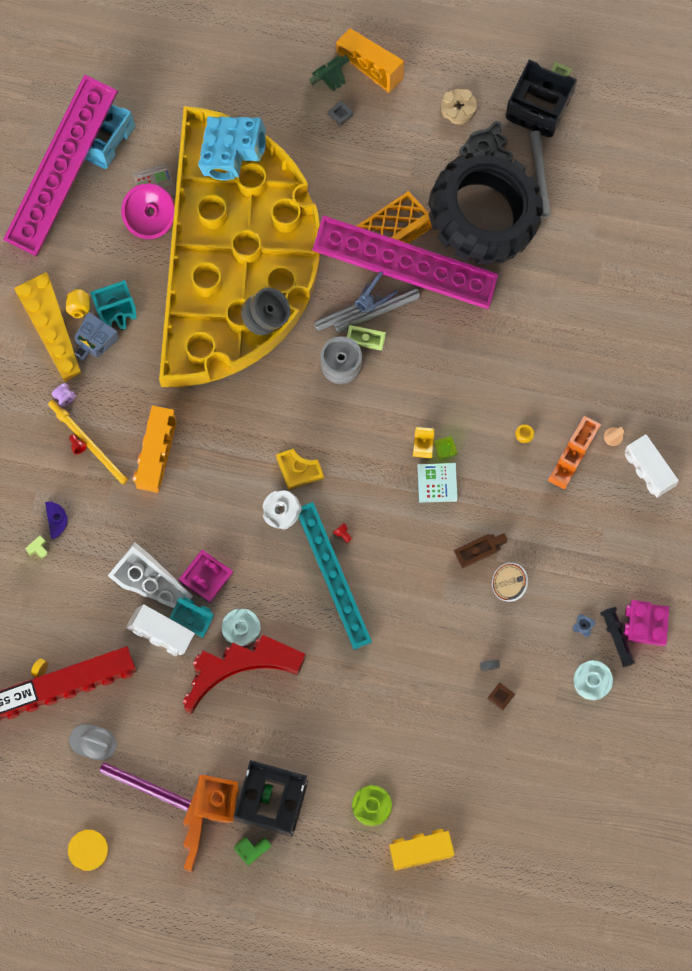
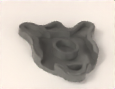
(487, 141)

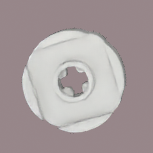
(288, 517)

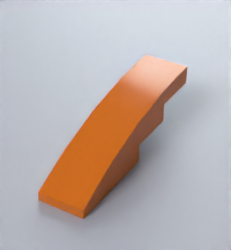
(574, 452)
(194, 835)

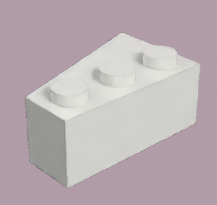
(160, 630)

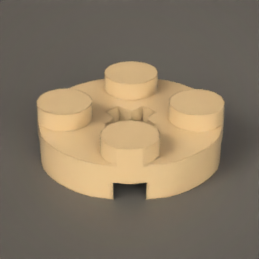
(462, 97)

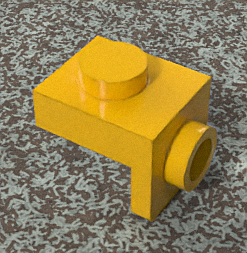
(423, 442)

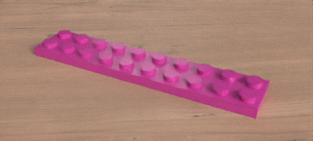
(60, 165)
(405, 262)

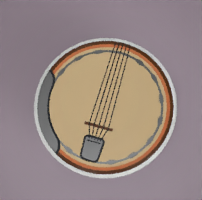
(510, 582)

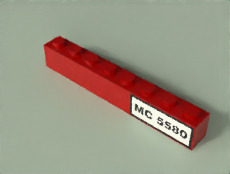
(66, 683)

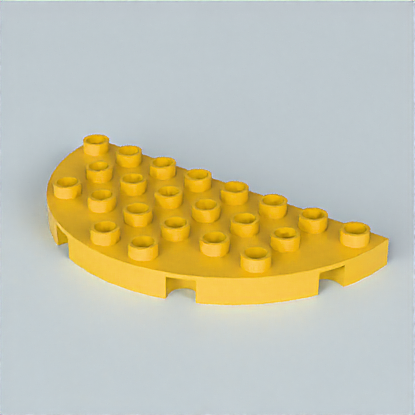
(226, 248)

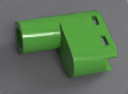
(250, 851)

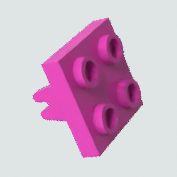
(206, 576)

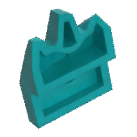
(114, 304)

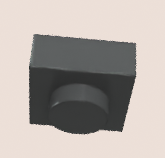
(340, 113)

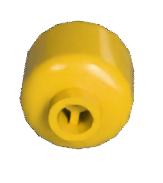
(77, 303)

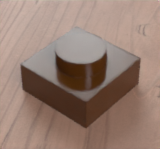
(501, 696)

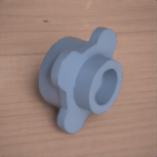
(586, 631)

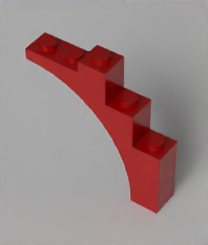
(213, 670)

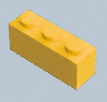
(421, 849)

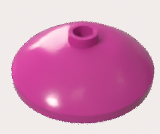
(137, 215)

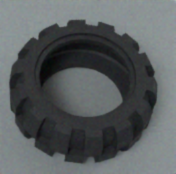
(505, 178)

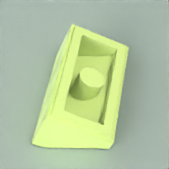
(367, 337)

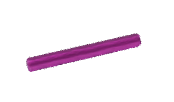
(145, 786)

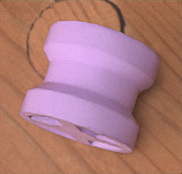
(64, 395)

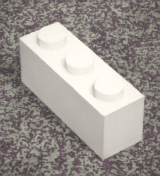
(651, 466)

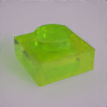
(445, 447)

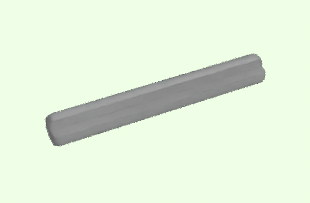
(330, 319)

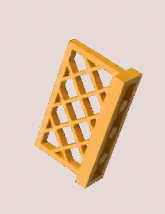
(407, 234)

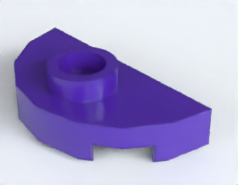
(56, 518)

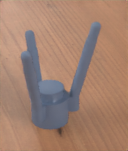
(365, 299)

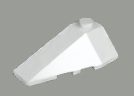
(145, 576)

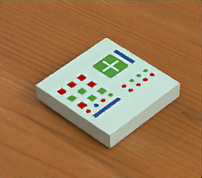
(437, 482)

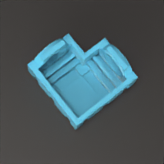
(229, 143)

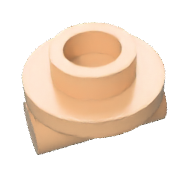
(614, 436)

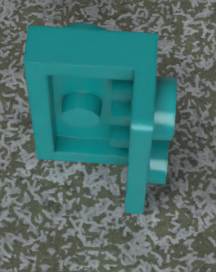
(192, 617)

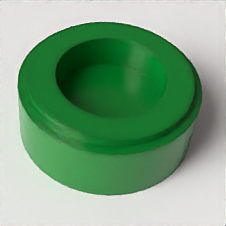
(267, 793)

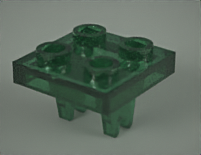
(332, 74)

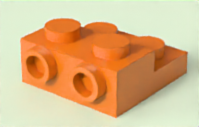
(216, 798)

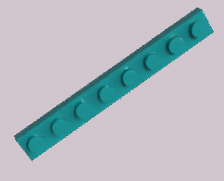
(334, 577)

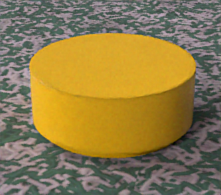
(39, 668)

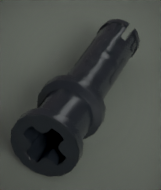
(615, 627)

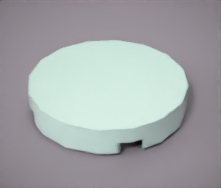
(241, 627)
(593, 680)

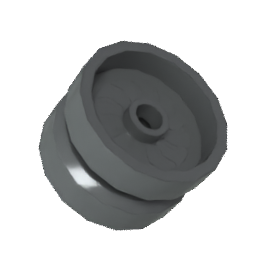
(265, 311)

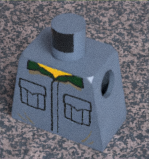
(94, 337)

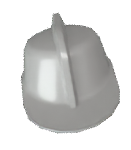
(92, 742)

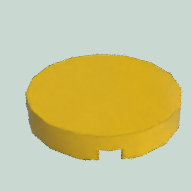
(88, 850)

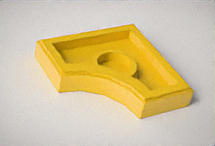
(297, 470)

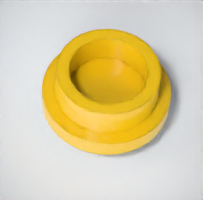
(524, 433)

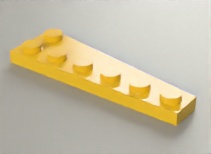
(43, 310)

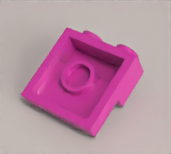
(646, 623)

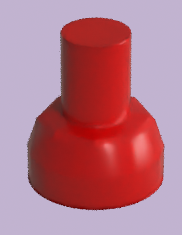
(77, 446)
(342, 531)

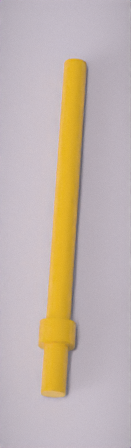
(64, 417)

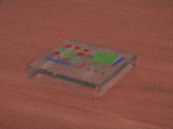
(156, 175)

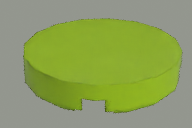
(371, 805)

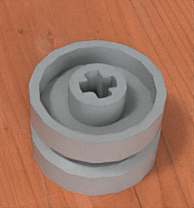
(341, 360)

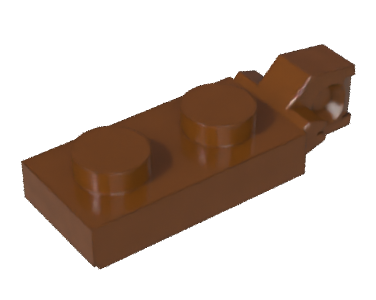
(479, 549)

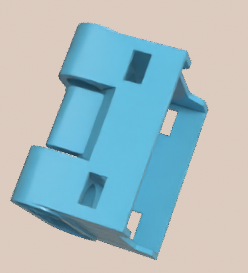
(120, 128)

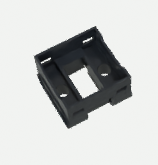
(535, 81)
(255, 780)

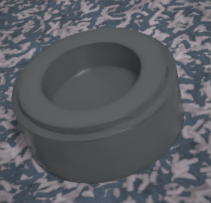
(489, 665)

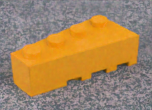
(371, 59)
(155, 449)

